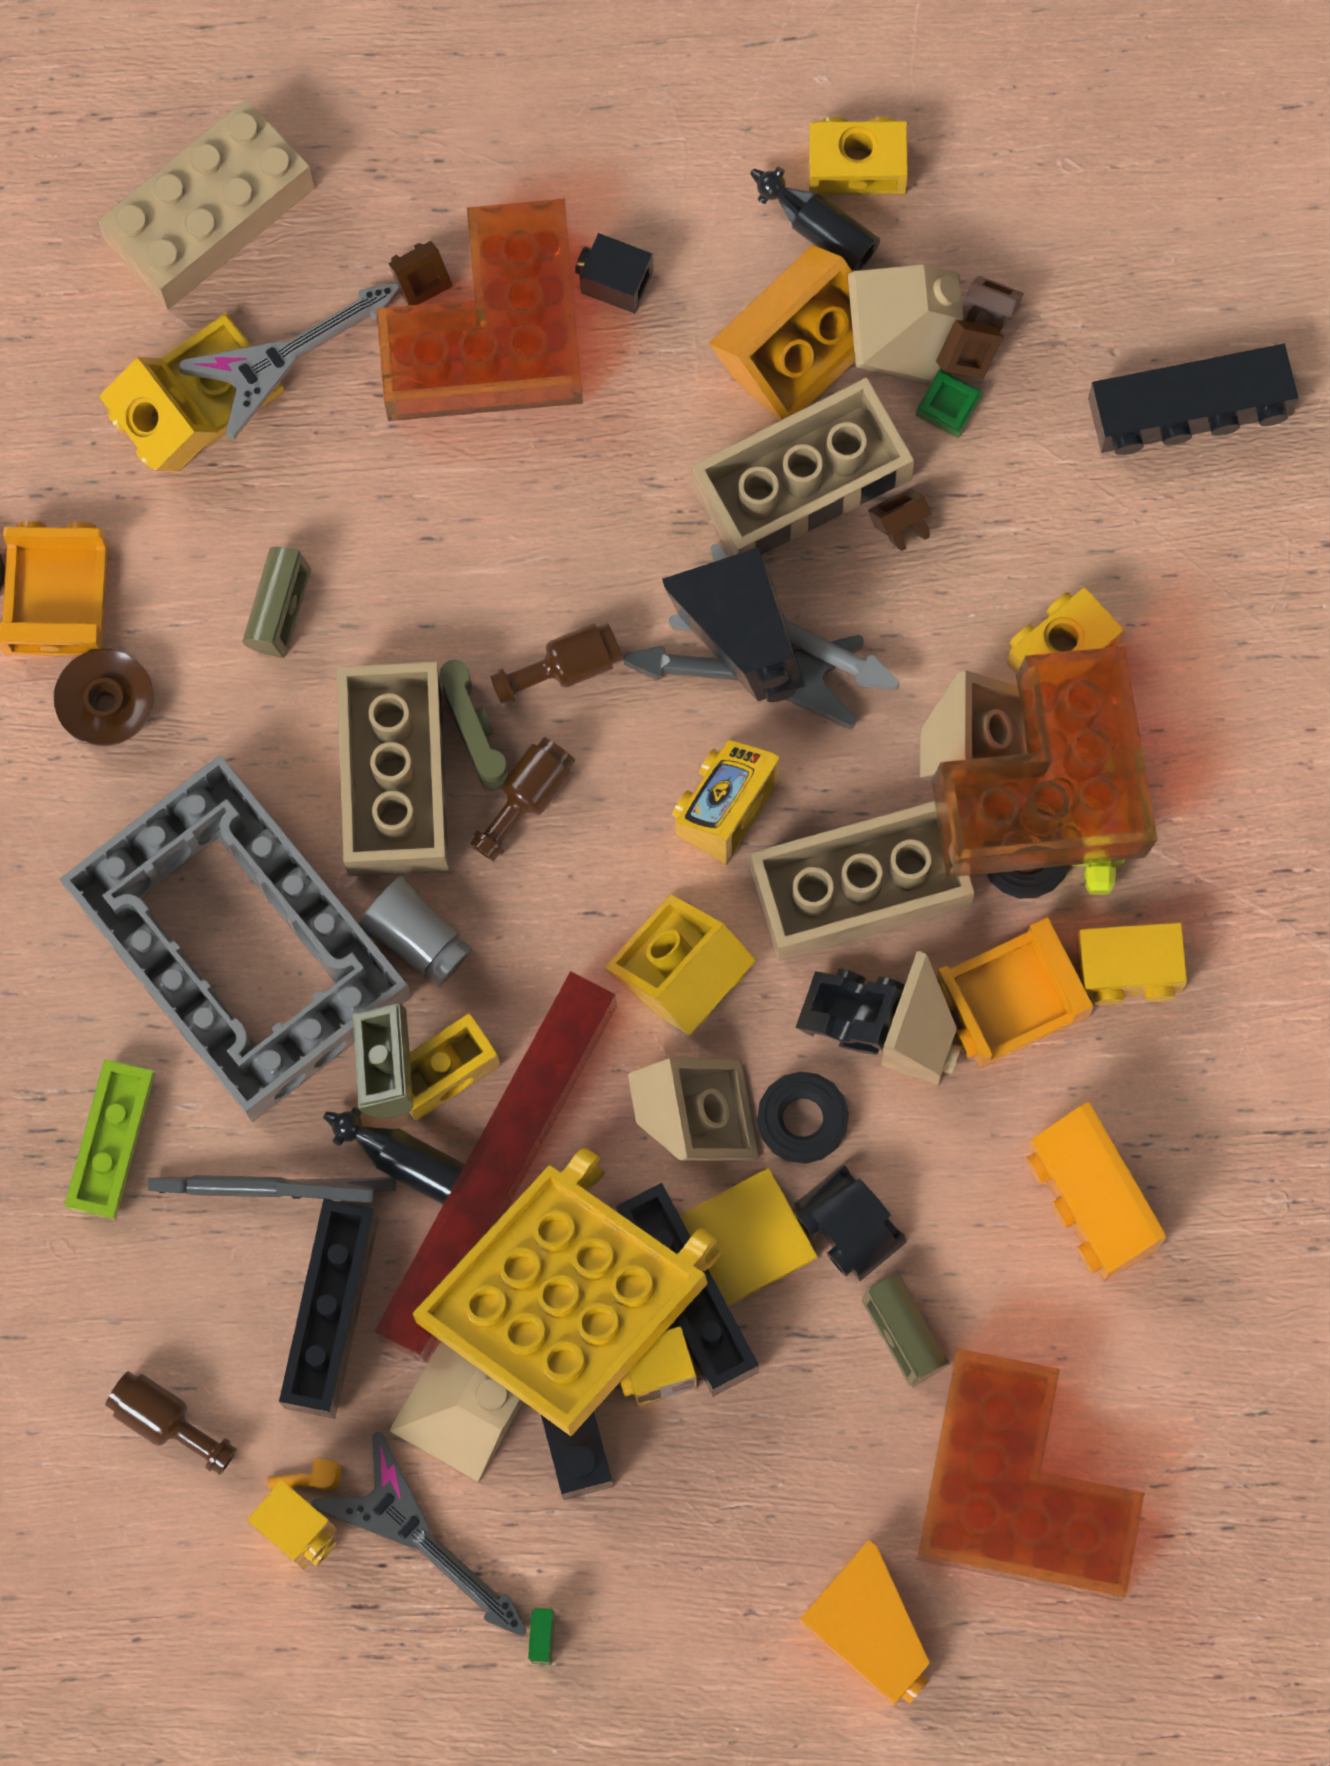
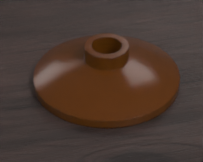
(97, 675)

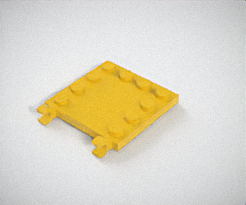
(564, 1295)

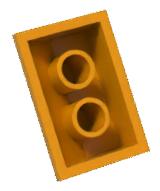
(792, 335)
(1095, 1193)

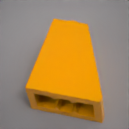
(869, 1627)

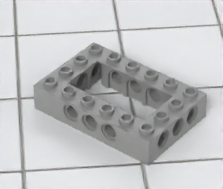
(161, 841)

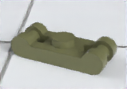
(472, 725)

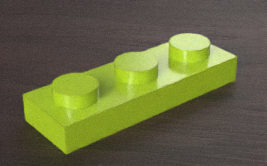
(110, 1139)

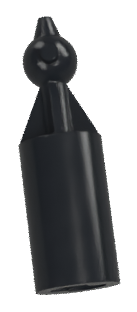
(818, 219)
(399, 1154)

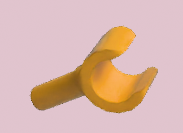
(324, 1476)

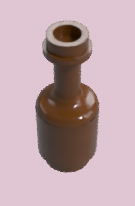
(567, 660)
(528, 790)
(161, 1417)

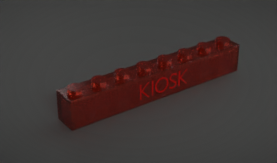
(502, 1153)

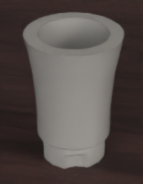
(415, 932)

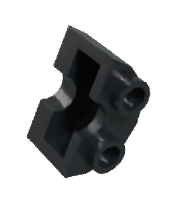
(850, 1009)
(851, 1222)

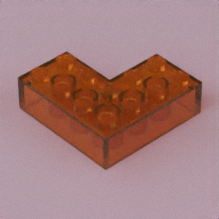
(507, 345)
(1076, 790)
(996, 1508)

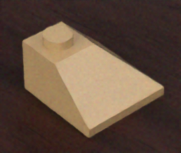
(903, 318)
(971, 722)
(922, 1028)
(696, 1108)
(457, 1413)

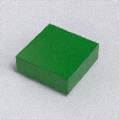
(949, 403)
(541, 1636)

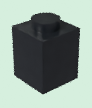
(614, 272)

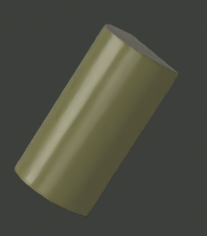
(277, 602)
(383, 1061)
(904, 1330)

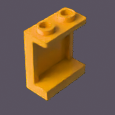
(54, 589)
(1014, 995)

